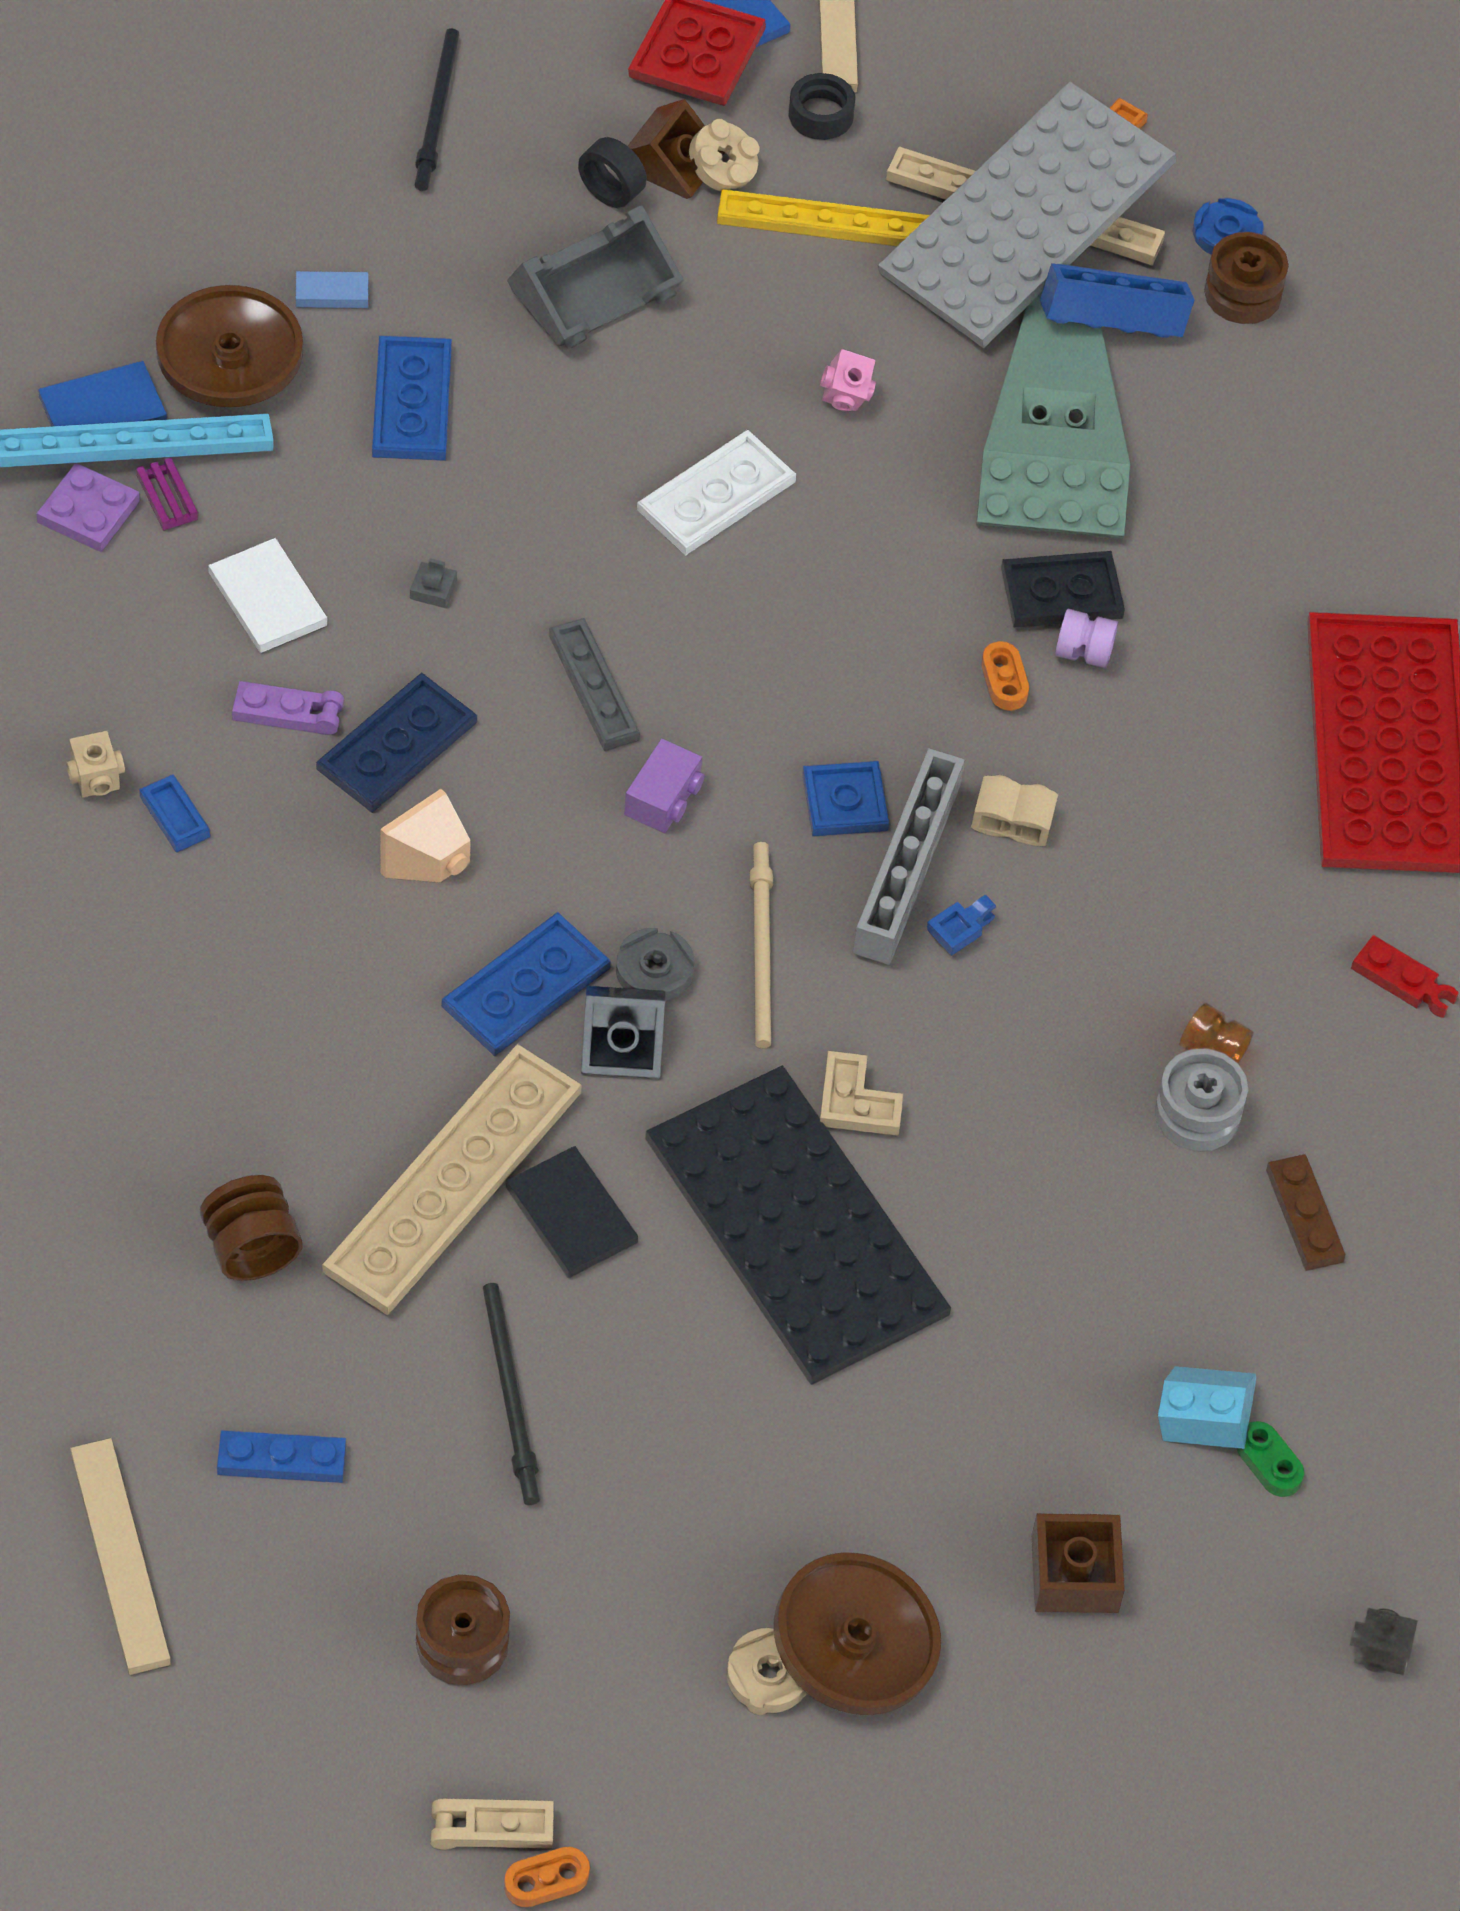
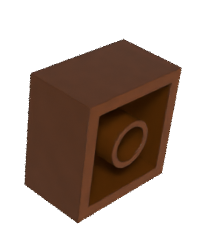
(1077, 1563)

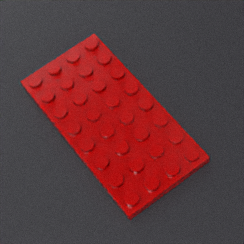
(1386, 740)

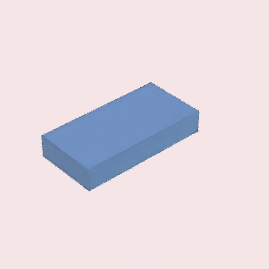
(332, 289)

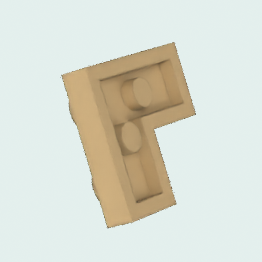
(850, 1105)

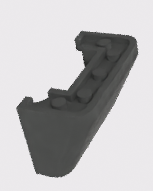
(597, 279)

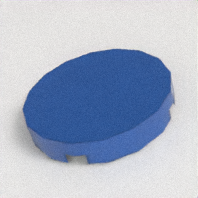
(1222, 219)

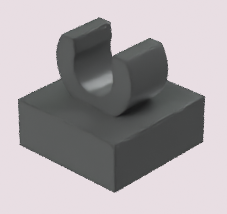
(433, 583)

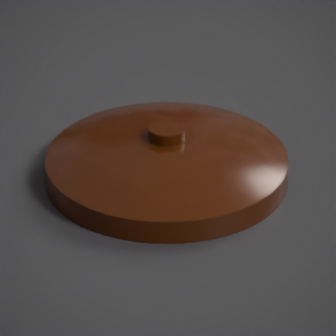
(229, 346)
(857, 1633)

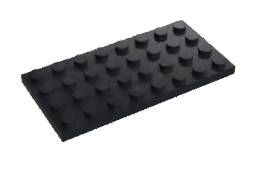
(797, 1224)

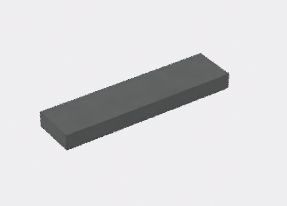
(594, 684)

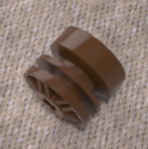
(251, 1227)

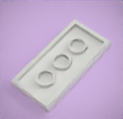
(716, 492)

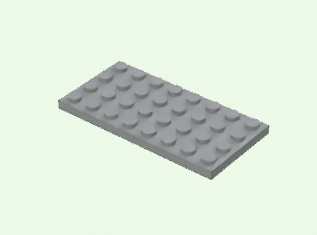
(1024, 209)

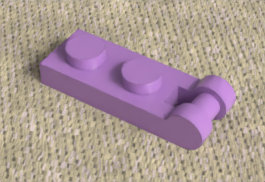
(287, 708)

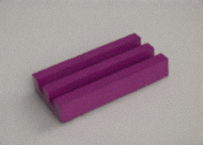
(158, 473)

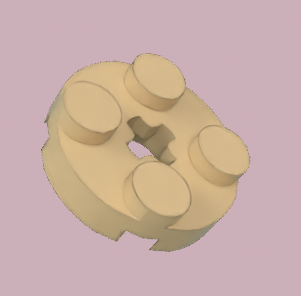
(736, 144)
(749, 1686)

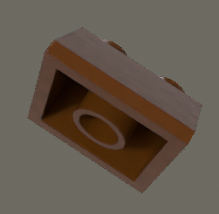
(665, 146)

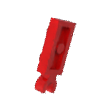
(1403, 976)

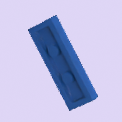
(281, 1456)

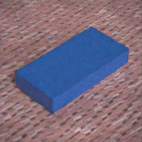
(174, 813)

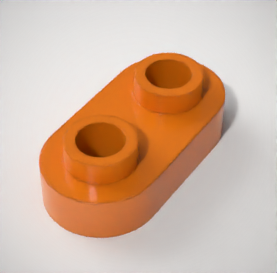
(1007, 678)
(544, 1875)

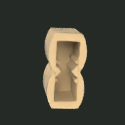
(1014, 810)

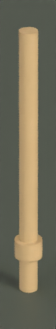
(761, 882)

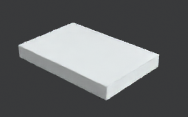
(267, 595)

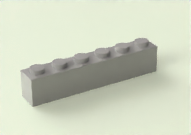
(908, 856)

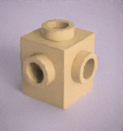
(94, 764)

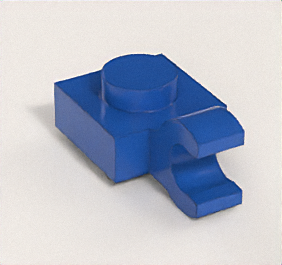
(960, 926)

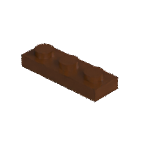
(1305, 1212)

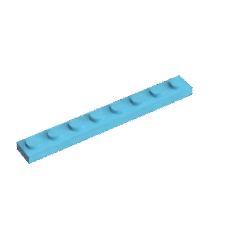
(135, 440)

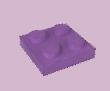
(88, 507)

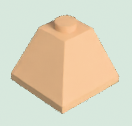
(425, 842)

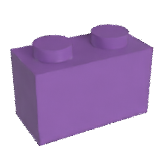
(664, 786)

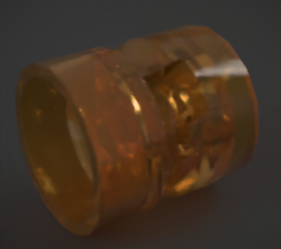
(1211, 1031)

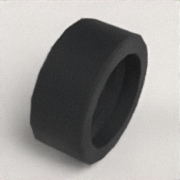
(821, 86)
(602, 182)

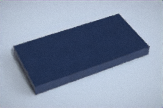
(396, 742)

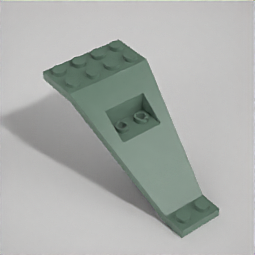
(1051, 469)

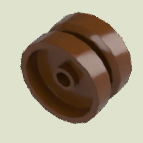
(1246, 277)
(462, 1629)

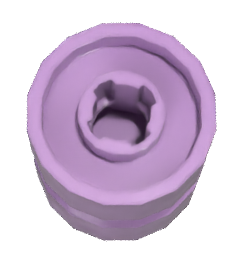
(1086, 638)

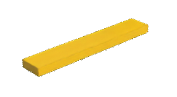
(816, 218)

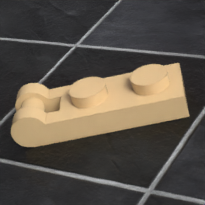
(492, 1823)

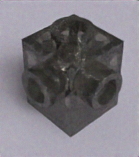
(1383, 1641)

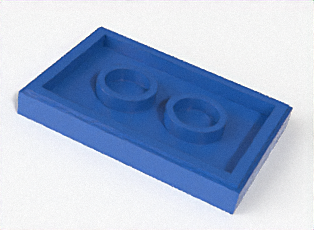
(104, 397)

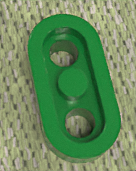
(1268, 1456)

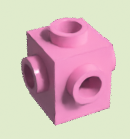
(848, 381)

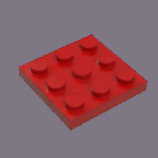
(697, 49)

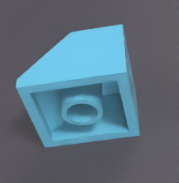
(1206, 1406)

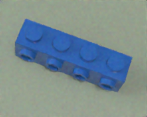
(1116, 300)

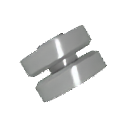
(1201, 1099)

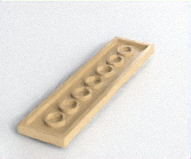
(451, 1179)

